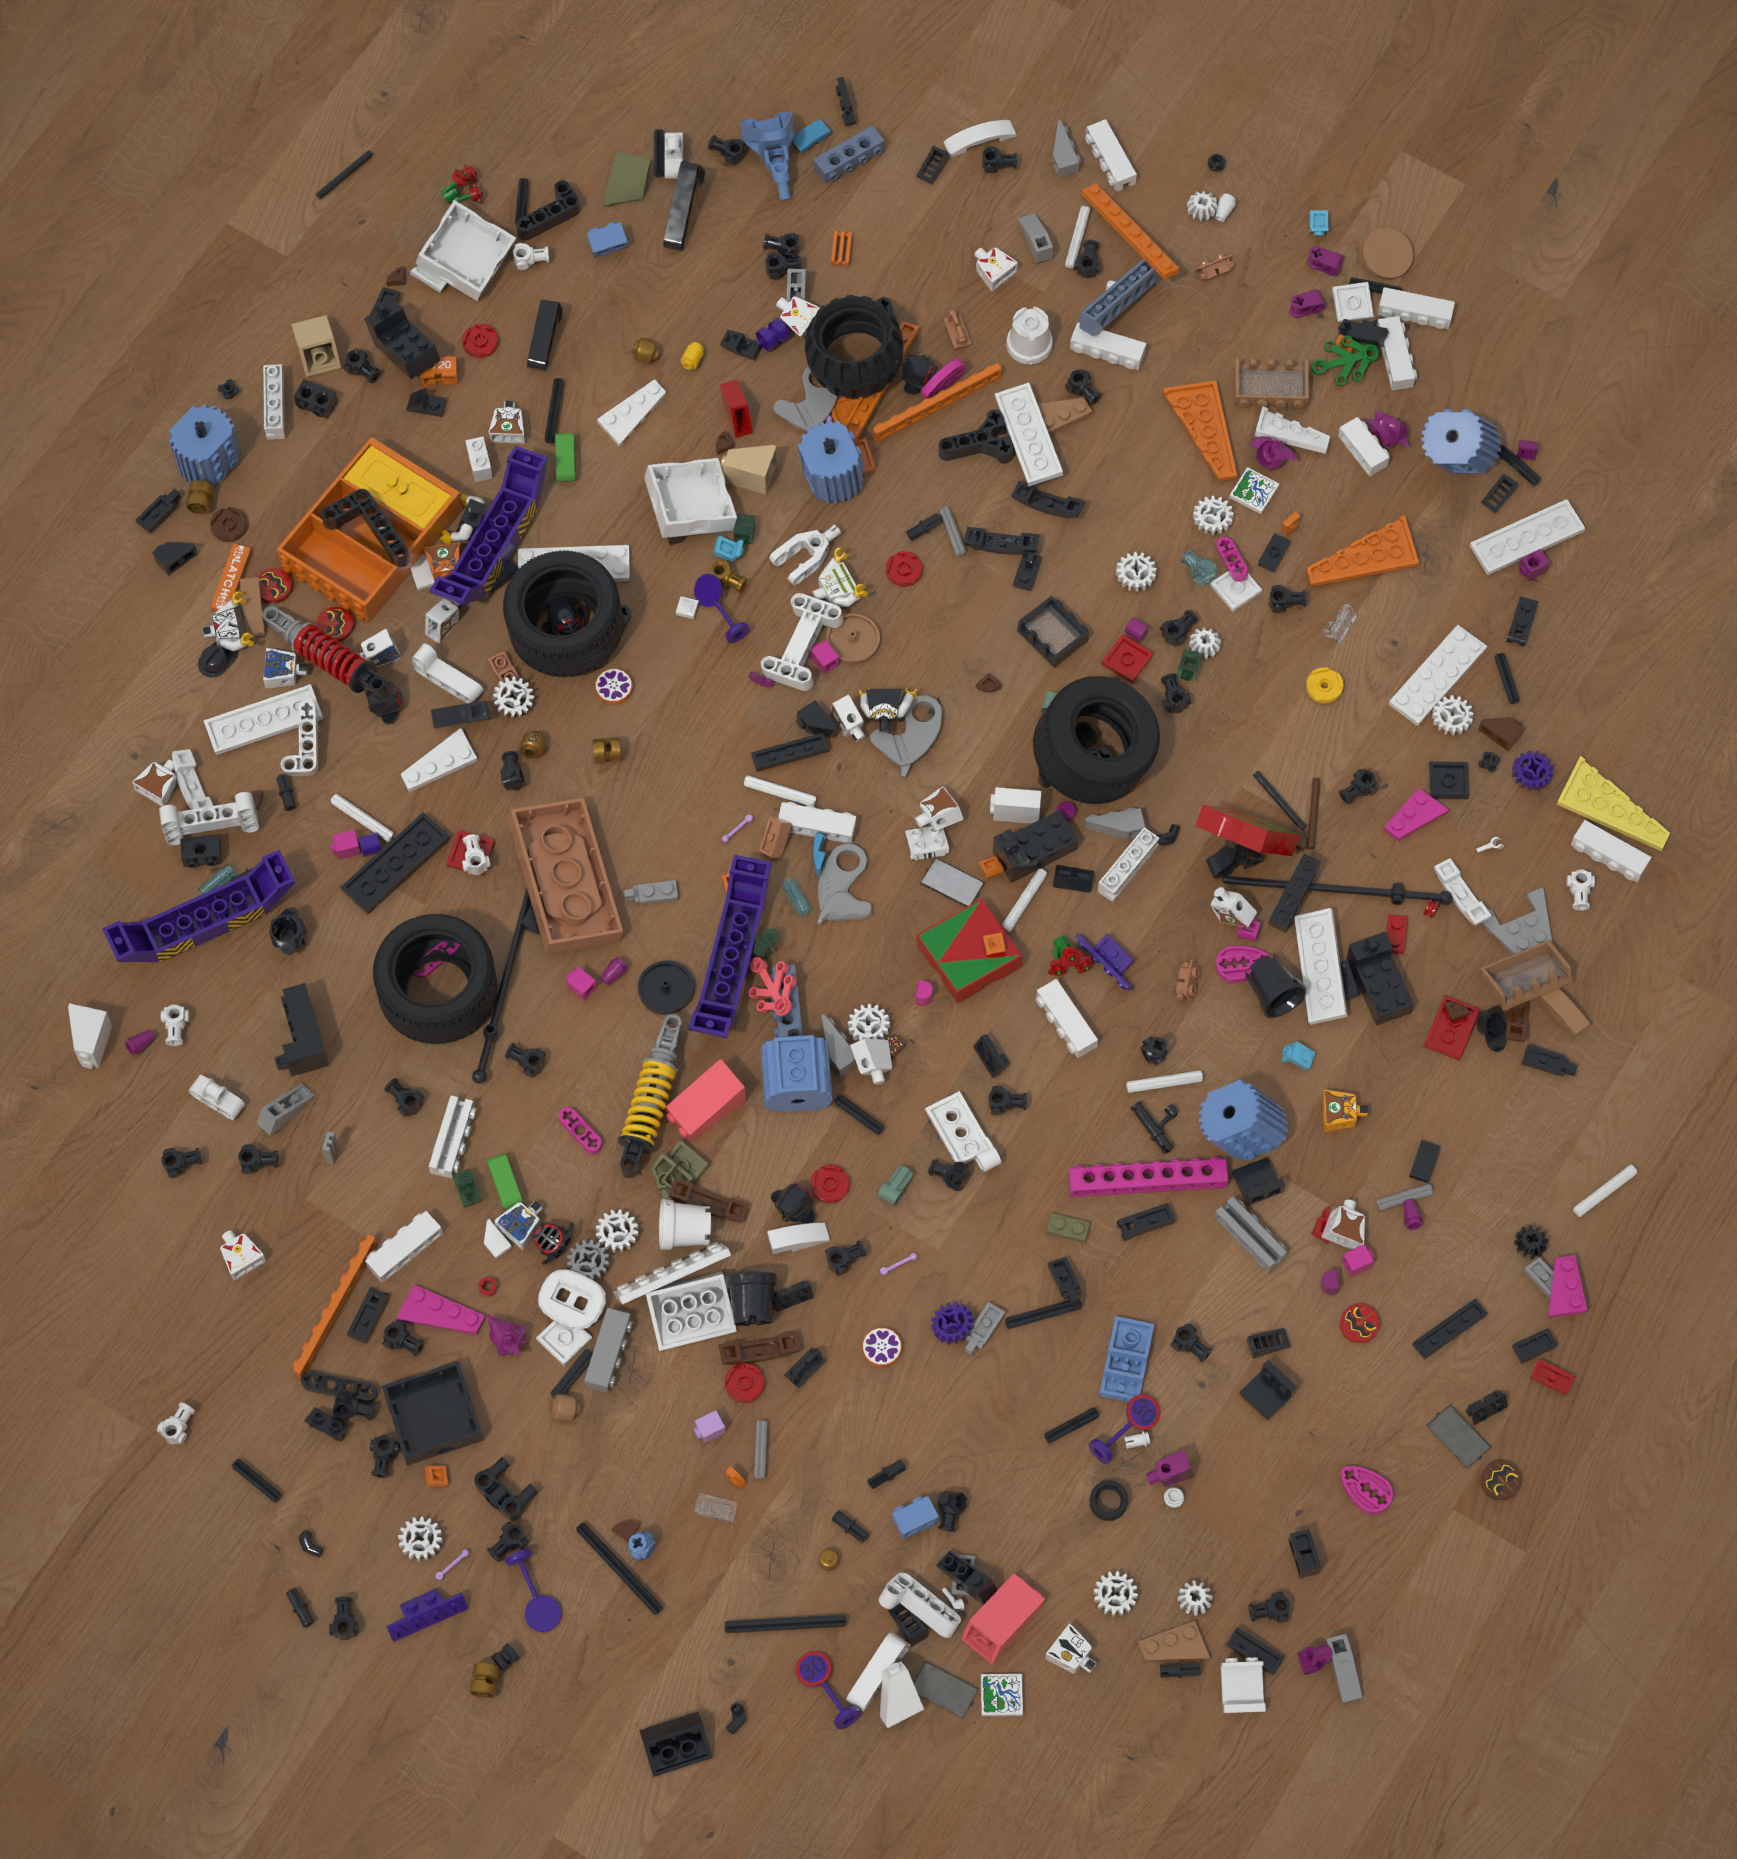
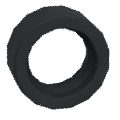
(1105, 1485)

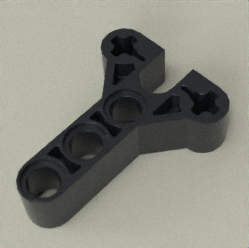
(987, 432)
(1087, 738)
(1231, 855)

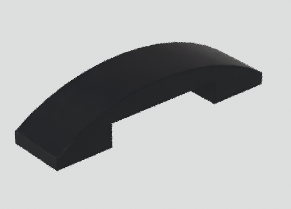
(1046, 502)
(1001, 543)

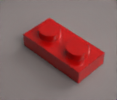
(1396, 932)
(1552, 1377)

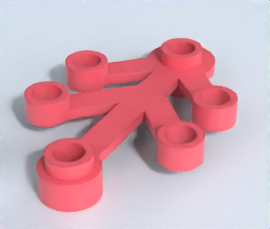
(782, 1003)

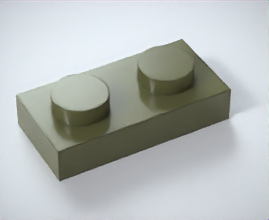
(1068, 1228)

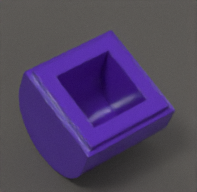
(369, 844)

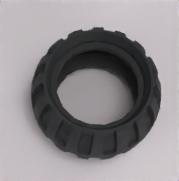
(849, 316)

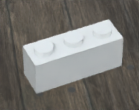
(1364, 446)

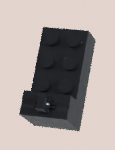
(401, 339)
(1034, 845)
(1379, 978)
(306, 1050)

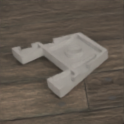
(1525, 930)

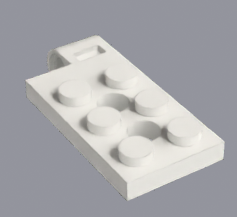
(973, 1144)

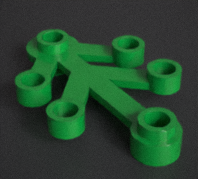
(1347, 359)

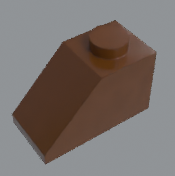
(1502, 731)

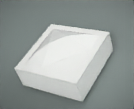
(687, 607)

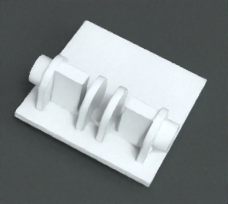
(926, 841)

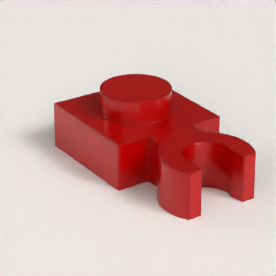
(1320, 1225)

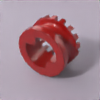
(1431, 908)
(482, 1282)

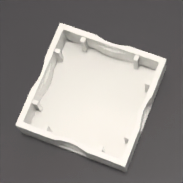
(465, 250)
(690, 498)

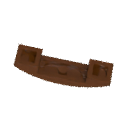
(1517, 1022)
(720, 1207)
(760, 1350)

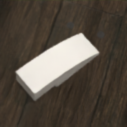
(797, 1237)

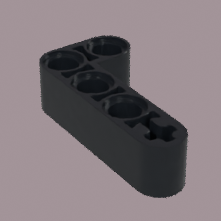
(529, 227)
(543, 335)

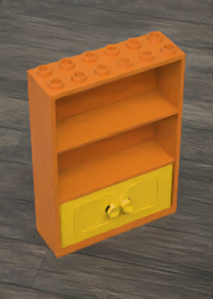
(349, 560)

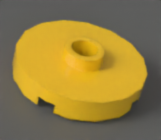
(1326, 677)

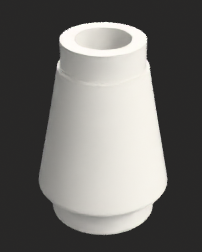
(1225, 206)

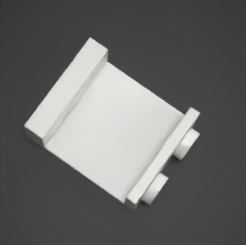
(1242, 1686)

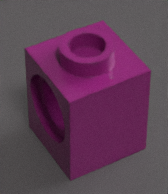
(1536, 558)

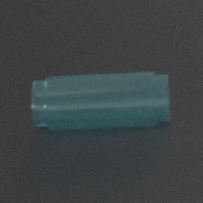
(218, 879)
(796, 897)

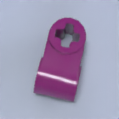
(1326, 261)
(1308, 302)
(1314, 1659)

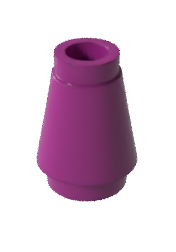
(613, 971)
(139, 1042)
(1412, 1216)

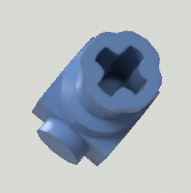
(642, 1545)

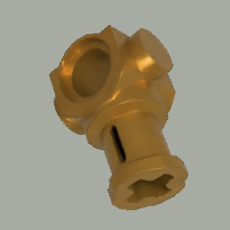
(728, 576)

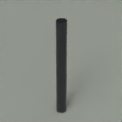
(344, 174)
(1279, 800)

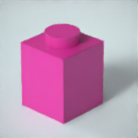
(824, 657)
(345, 844)
(580, 983)
(1358, 1260)

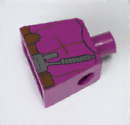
(1177, 1465)

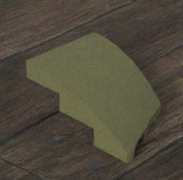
(627, 179)
(679, 1163)

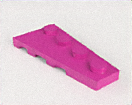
(436, 1311)

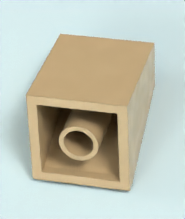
(316, 346)
(750, 467)

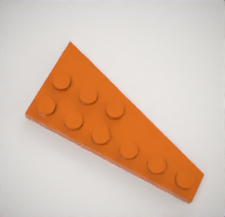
(1203, 418)
(1373, 554)

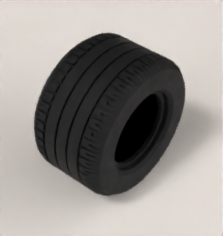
(546, 580)
(1073, 768)
(404, 953)

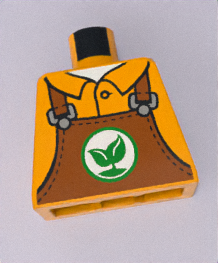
(1341, 1110)

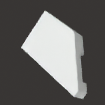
(495, 1241)

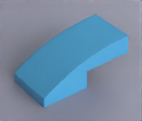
(810, 135)
(819, 857)

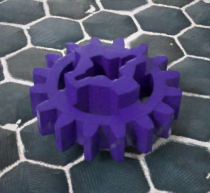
(1527, 776)
(949, 1317)

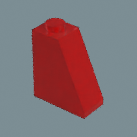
(736, 408)

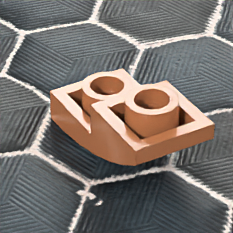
(502, 667)

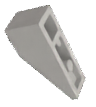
(796, 283)
(284, 1108)

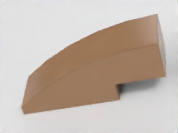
(253, 607)
(1564, 1011)

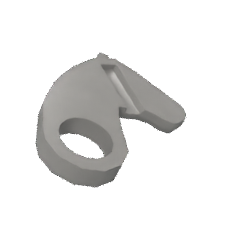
(812, 411)
(916, 740)
(833, 888)

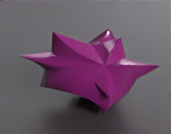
(1388, 429)
(1271, 452)
(506, 1336)

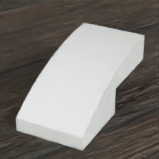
(422, 573)

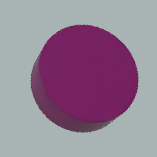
(1067, 810)

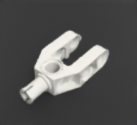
(801, 541)

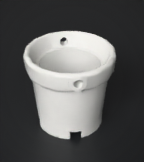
(1030, 336)
(683, 1224)

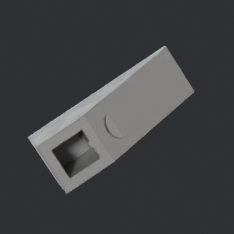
(1064, 158)
(1036, 238)
(1121, 824)
(840, 1052)
(1344, 1668)

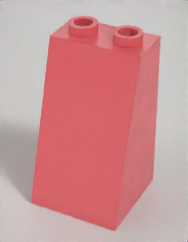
(706, 1101)
(1002, 1618)

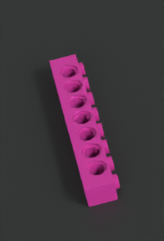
(1139, 1184)

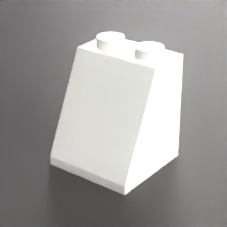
(89, 1034)

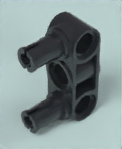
(499, 1495)

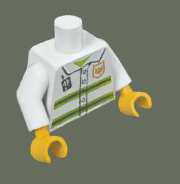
(837, 583)

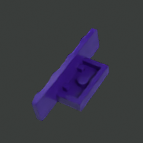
(1111, 956)
(424, 1612)

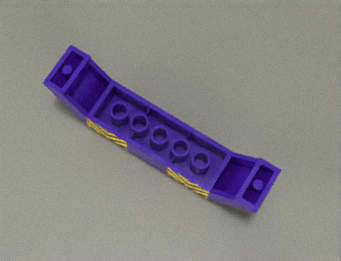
(498, 531)
(203, 916)
(733, 947)

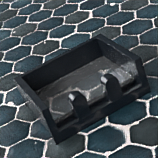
(1053, 631)

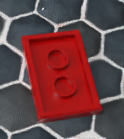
(1448, 1036)

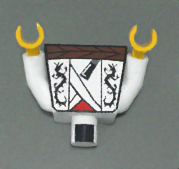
(229, 625)

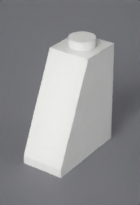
(898, 1695)

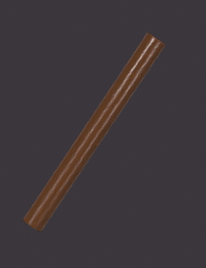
(1313, 813)

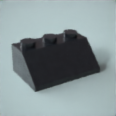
(675, 1744)

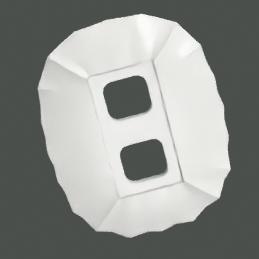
(565, 1312)

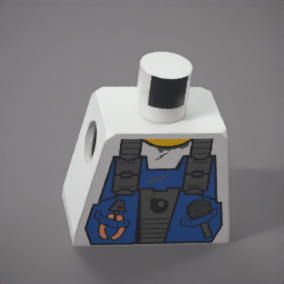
(380, 649)
(282, 668)
(520, 1223)

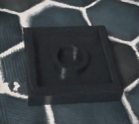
(1448, 780)

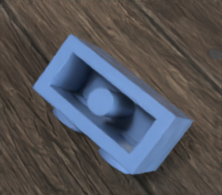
(607, 239)
(915, 1517)

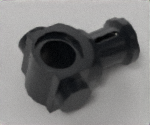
(728, 148)
(998, 159)
(782, 243)
(1088, 259)
(782, 265)
(361, 367)
(1084, 387)
(1287, 598)
(1180, 627)
(1174, 692)
(511, 773)
(1359, 788)
(1154, 1050)
(525, 1057)
(403, 1096)
(1008, 1100)
(259, 1159)
(182, 1161)
(953, 1175)
(846, 1256)
(403, 1340)
(1192, 1344)
(348, 1406)
(383, 1457)
(951, 1506)
(506, 1543)
(1268, 1609)
(342, 1618)

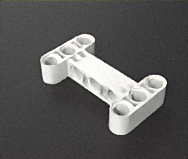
(802, 642)
(175, 823)

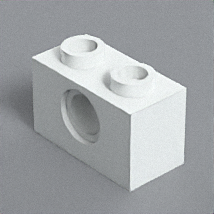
(479, 459)

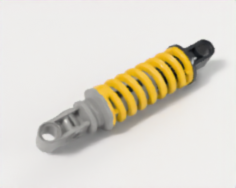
(649, 1097)

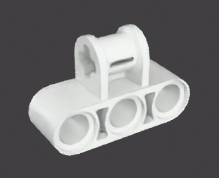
(673, 154)
(216, 1097)

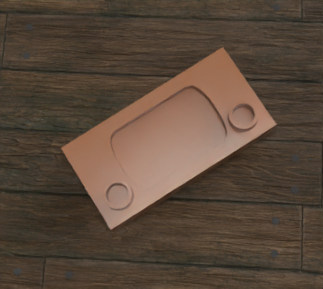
(565, 875)

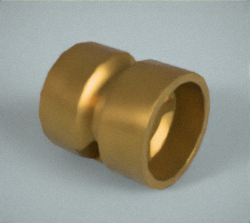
(199, 495)
(600, 752)
(484, 1681)

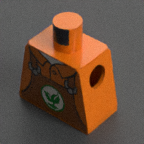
(442, 558)

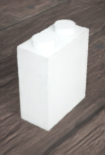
(1015, 805)

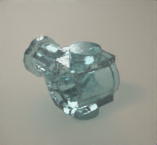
(1201, 569)

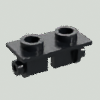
(800, 1293)
(805, 1367)
(1494, 1402)
(326, 1423)

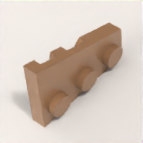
(1063, 413)
(1175, 1644)

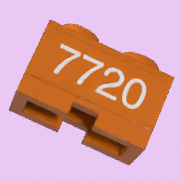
(443, 371)

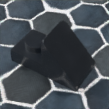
(426, 404)

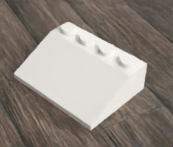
(690, 1310)

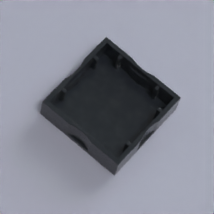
(432, 1413)

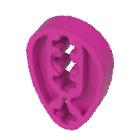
(944, 378)
(1236, 954)
(1361, 1499)

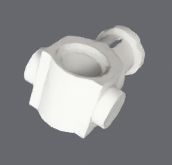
(530, 255)
(474, 855)
(1580, 890)
(174, 1025)
(178, 1423)

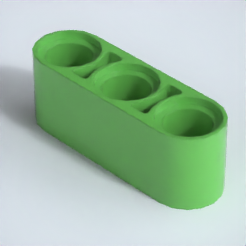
(565, 457)
(504, 1181)

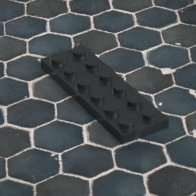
(395, 863)

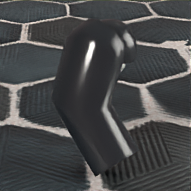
(1170, 837)
(307, 1545)
(738, 1716)

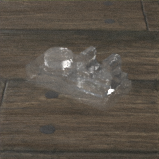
(1341, 624)
(715, 1508)

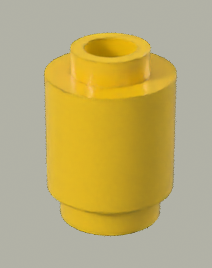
(692, 356)

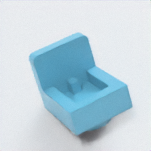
(1318, 222)
(728, 549)
(1298, 1054)

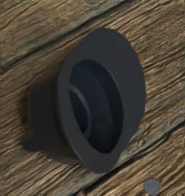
(215, 660)
(1493, 1027)

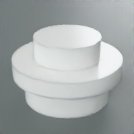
(1174, 1497)

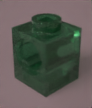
(744, 528)
(1189, 658)

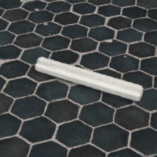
(1077, 237)
(779, 790)
(362, 817)
(1024, 900)
(1164, 1081)
(1605, 1190)

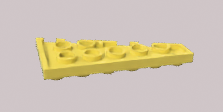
(1606, 804)

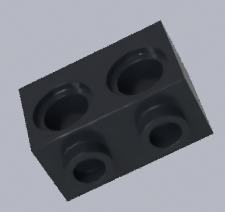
(317, 396)
(1304, 1553)

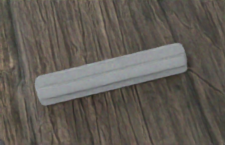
(952, 531)
(1399, 1198)
(760, 1450)

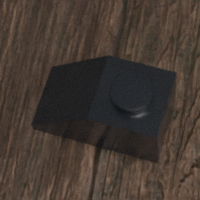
(174, 555)
(815, 720)

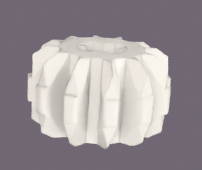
(1202, 206)
(1211, 640)
(1189, 1592)

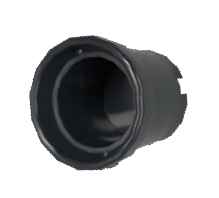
(1275, 986)
(752, 1297)

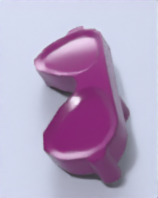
(761, 681)

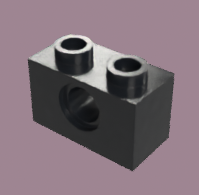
(193, 845)

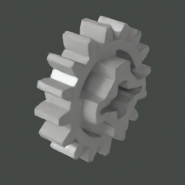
(594, 1256)

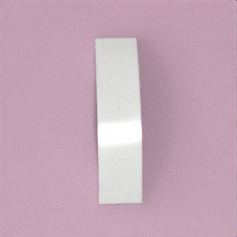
(979, 134)
(188, 780)
(1461, 895)

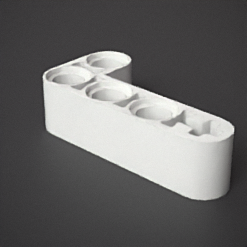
(445, 676)
(304, 738)
(921, 1603)
(890, 1651)

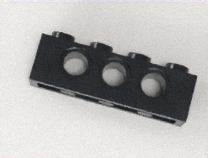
(1294, 892)

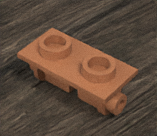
(1208, 268)
(957, 330)
(1187, 989)

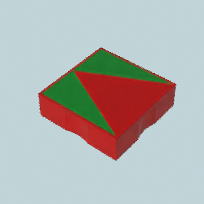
(1247, 830)
(959, 953)

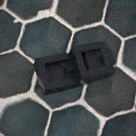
(740, 345)
(1424, 1161)

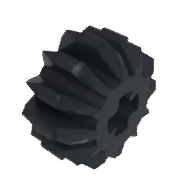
(1536, 1247)

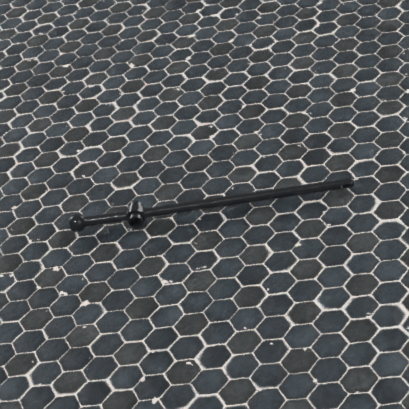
(1396, 894)
(491, 1031)

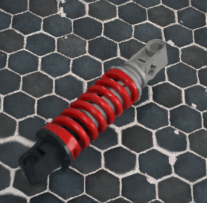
(328, 653)

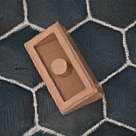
(775, 837)

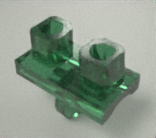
(766, 944)
(467, 1188)

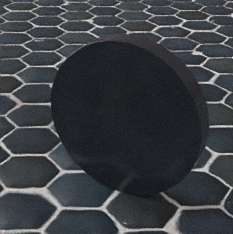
(665, 987)

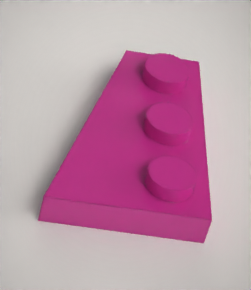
(1415, 813)
(1566, 1290)

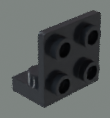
(1258, 1181)
(1268, 1390)

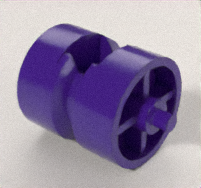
(771, 335)

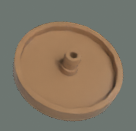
(1386, 253)
(855, 639)

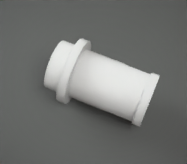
(1139, 1440)

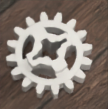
(1212, 517)
(1144, 568)
(506, 700)
(1458, 722)
(859, 1023)
(614, 1238)
(415, 1544)
(1121, 1601)

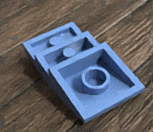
(1126, 1359)

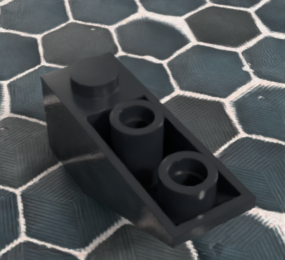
(460, 714)
(967, 1577)

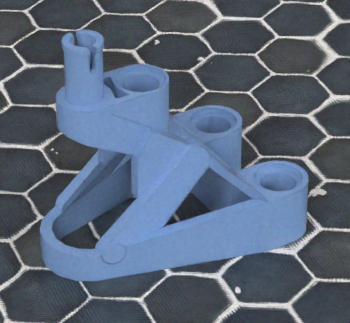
(772, 134)

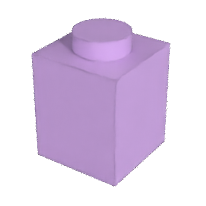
(709, 1427)

